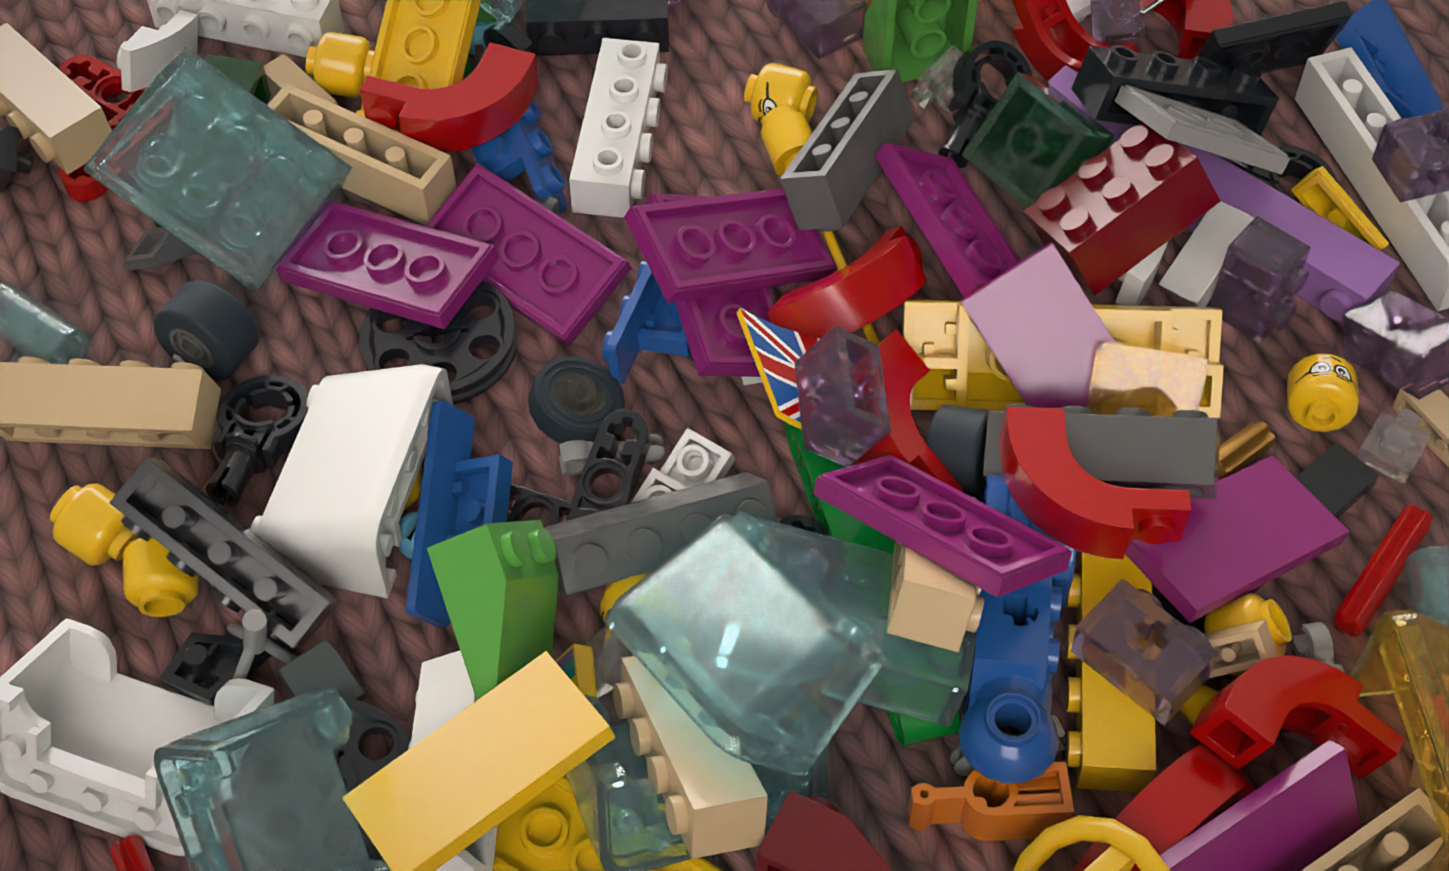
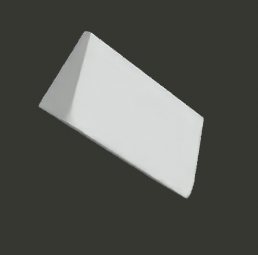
(1201, 259)

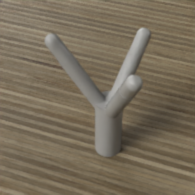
(255, 641)

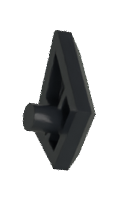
(10, 159)
(206, 665)

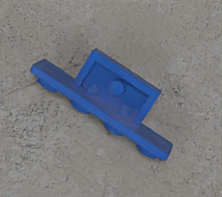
(1390, 59)
(524, 149)
(643, 324)
(453, 499)

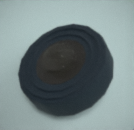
(573, 398)

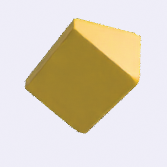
(1326, 198)

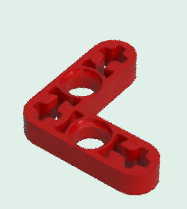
(106, 82)

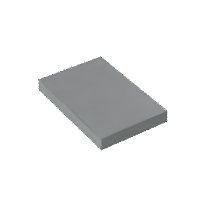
(1202, 129)

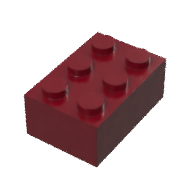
(1122, 205)

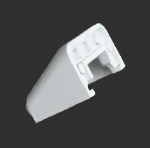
(352, 475)
(87, 736)

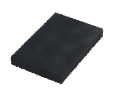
(1278, 40)

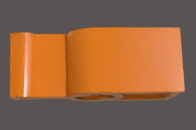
(1014, 811)

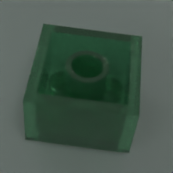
(1034, 139)

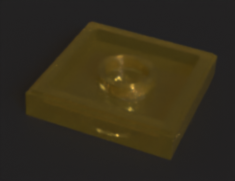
(1145, 380)

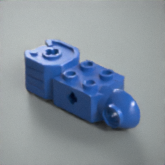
(1014, 669)

